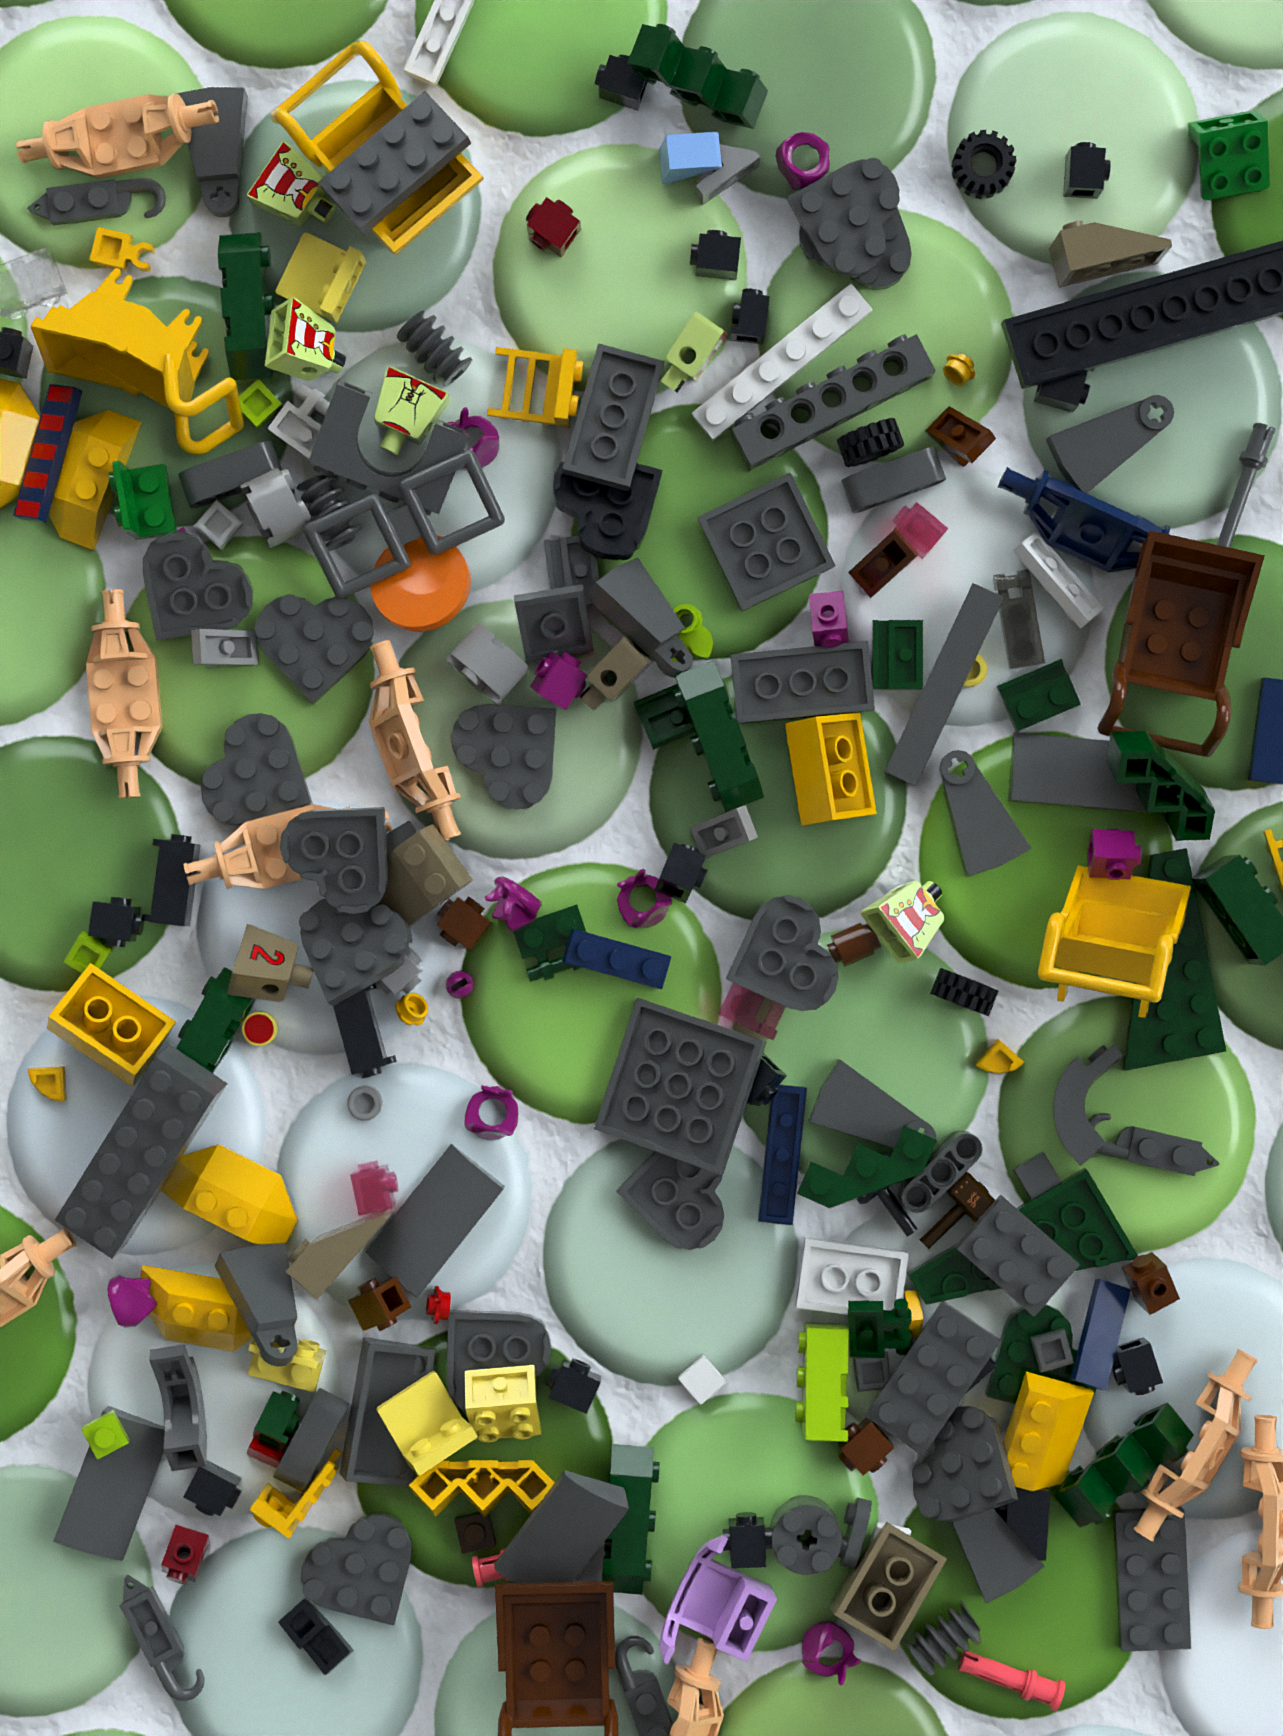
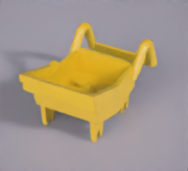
(361, 123)
(134, 351)
(1114, 932)

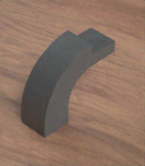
(1069, 1103)
(182, 1405)

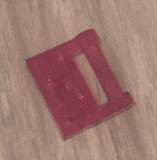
(742, 1006)

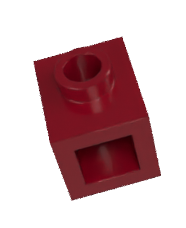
(552, 226)
(184, 1542)

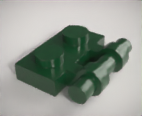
(547, 934)
(867, 1327)

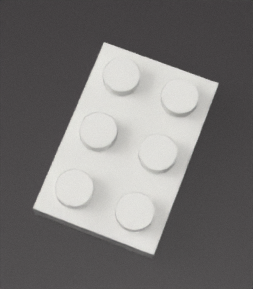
(849, 1272)

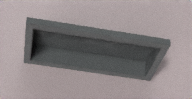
(1067, 774)
(434, 1220)
(382, 1373)
(112, 1491)
(563, 1531)

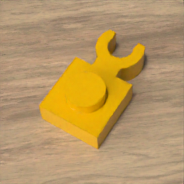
(115, 250)

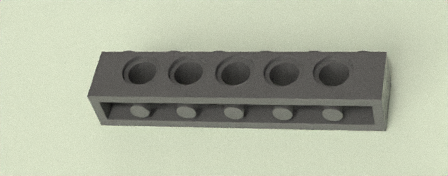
(904, 351)

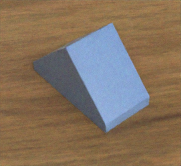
(688, 155)

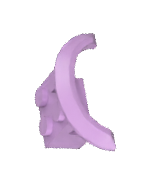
(718, 1605)

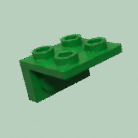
(1232, 154)
(143, 500)

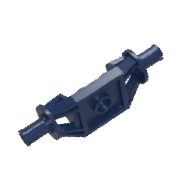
(1081, 522)

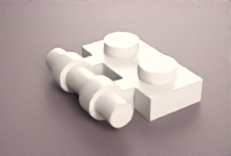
(295, 425)

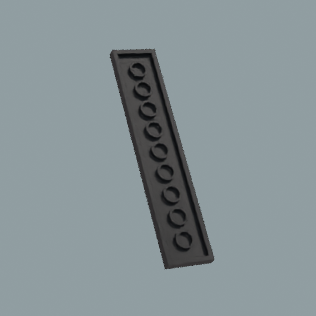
(1146, 315)

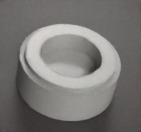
(365, 1103)

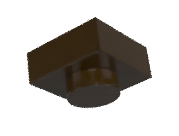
(475, 1532)

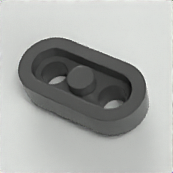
(857, 1518)

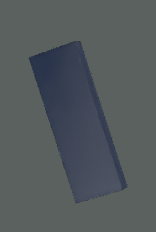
(1267, 746)
(1100, 1334)

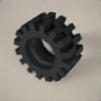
(994, 146)
(870, 442)
(964, 992)

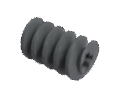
(433, 349)
(324, 501)
(945, 1639)

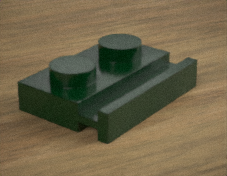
(897, 655)
(1038, 695)
(663, 718)

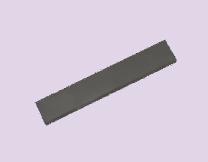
(944, 684)

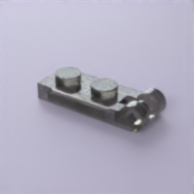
(1019, 621)

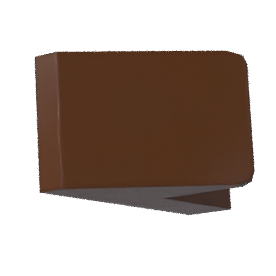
(960, 436)
(883, 563)

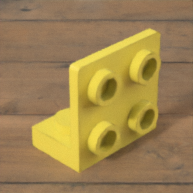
(321, 276)
(300, 1373)
(502, 1403)
(425, 1423)

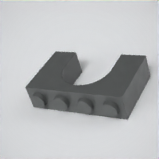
(339, 451)

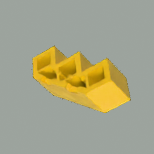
(482, 1483)

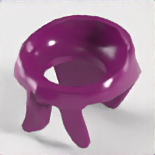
(796, 177)
(488, 445)
(514, 903)
(636, 918)
(474, 1123)
(130, 1300)
(817, 1639)

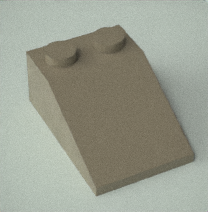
(1102, 250)
(422, 875)
(322, 1260)
(887, 1586)

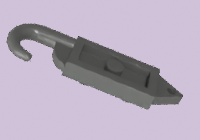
(95, 200)
(1156, 1149)
(157, 1637)
(642, 1691)

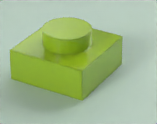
(259, 403)
(86, 951)
(105, 1434)

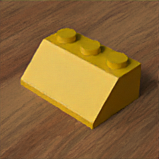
(830, 768)
(110, 1024)
(1045, 1430)

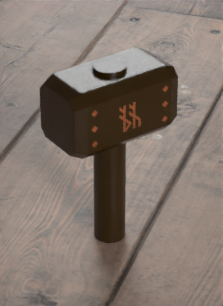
(970, 1199)

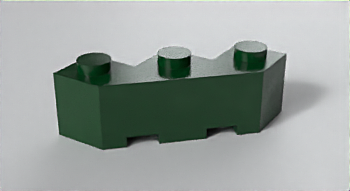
(697, 76)
(245, 304)
(718, 736)
(1161, 784)
(215, 1023)
(868, 1171)
(1124, 1465)
(627, 1544)

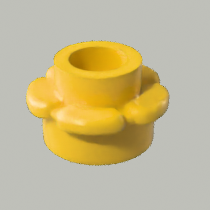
(959, 369)
(412, 1009)

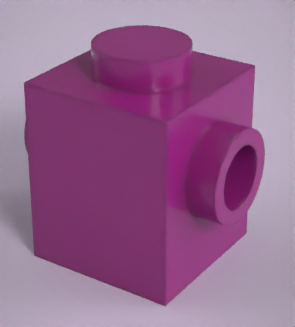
(828, 619)
(559, 679)
(1112, 854)

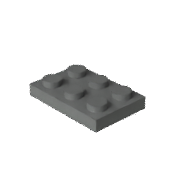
(1017, 1255)

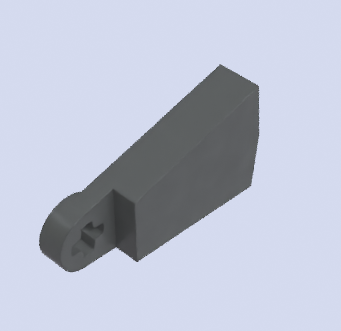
(219, 146)
(1101, 445)
(643, 614)
(978, 818)
(862, 1109)
(263, 1297)
(995, 1554)

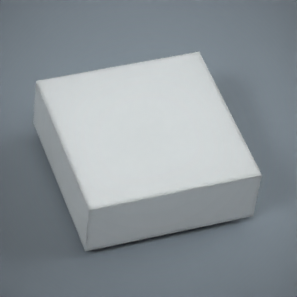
(219, 524)
(702, 1379)

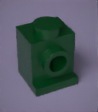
(277, 1419)

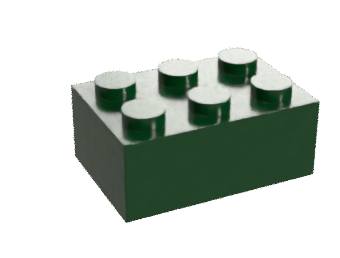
(1243, 907)

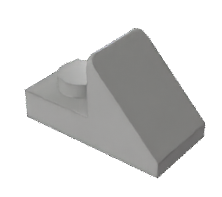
(735, 165)
(224, 648)
(724, 832)

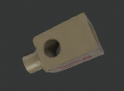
(626, 661)
(266, 967)

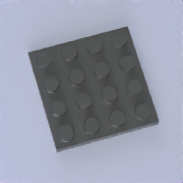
(680, 1085)

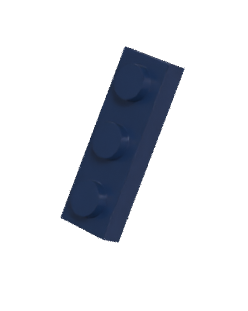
(616, 958)

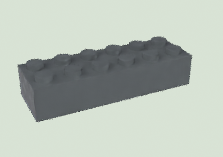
(141, 1151)

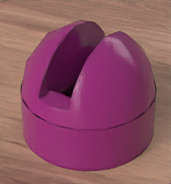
(456, 977)

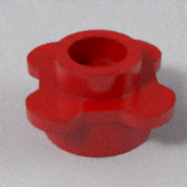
(438, 1305)

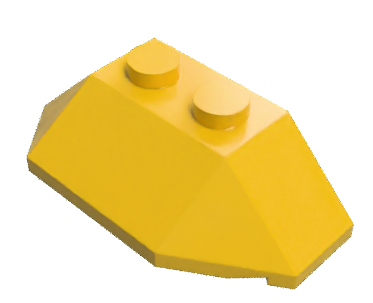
(17, 433)
(83, 485)
(233, 1194)
(195, 1309)

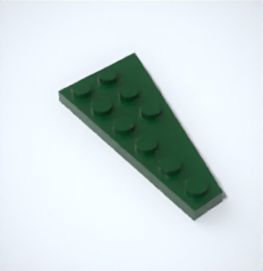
(1187, 1016)

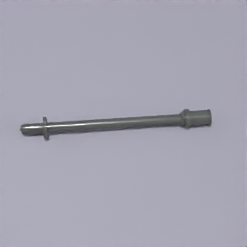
(1252, 460)

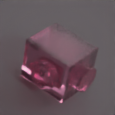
(919, 528)
(374, 1187)

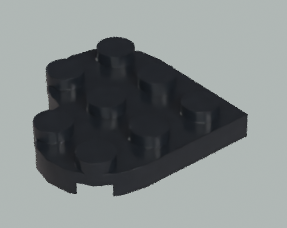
(609, 518)

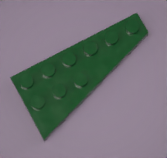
(1069, 1214)

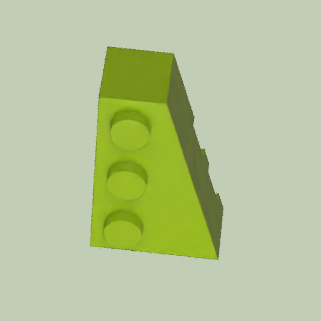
(823, 1381)

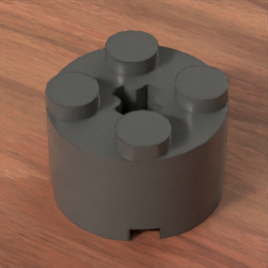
(818, 1550)

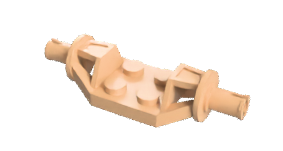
(118, 135)
(122, 693)
(402, 745)
(260, 860)
(16, 1291)
(1215, 1443)
(1265, 1474)
(694, 1716)

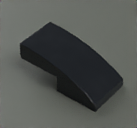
(316, 1635)

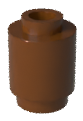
(853, 944)

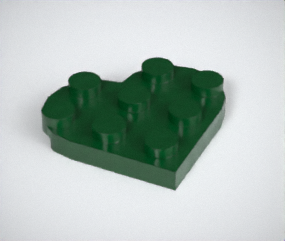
(1016, 1353)

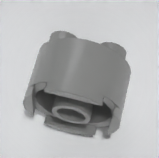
(275, 506)
(488, 663)

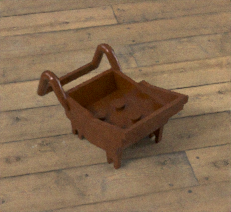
(1181, 627)
(556, 1654)

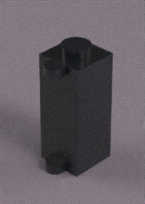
(172, 894)
(362, 1034)

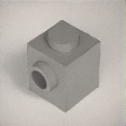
(403, 978)

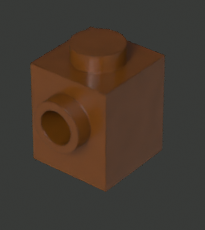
(462, 922)
(1150, 1283)
(379, 1303)
(865, 1447)

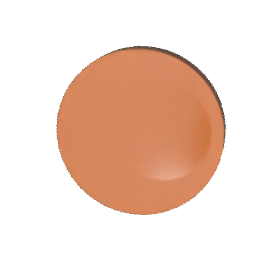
(427, 591)

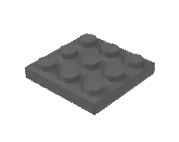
(766, 542)

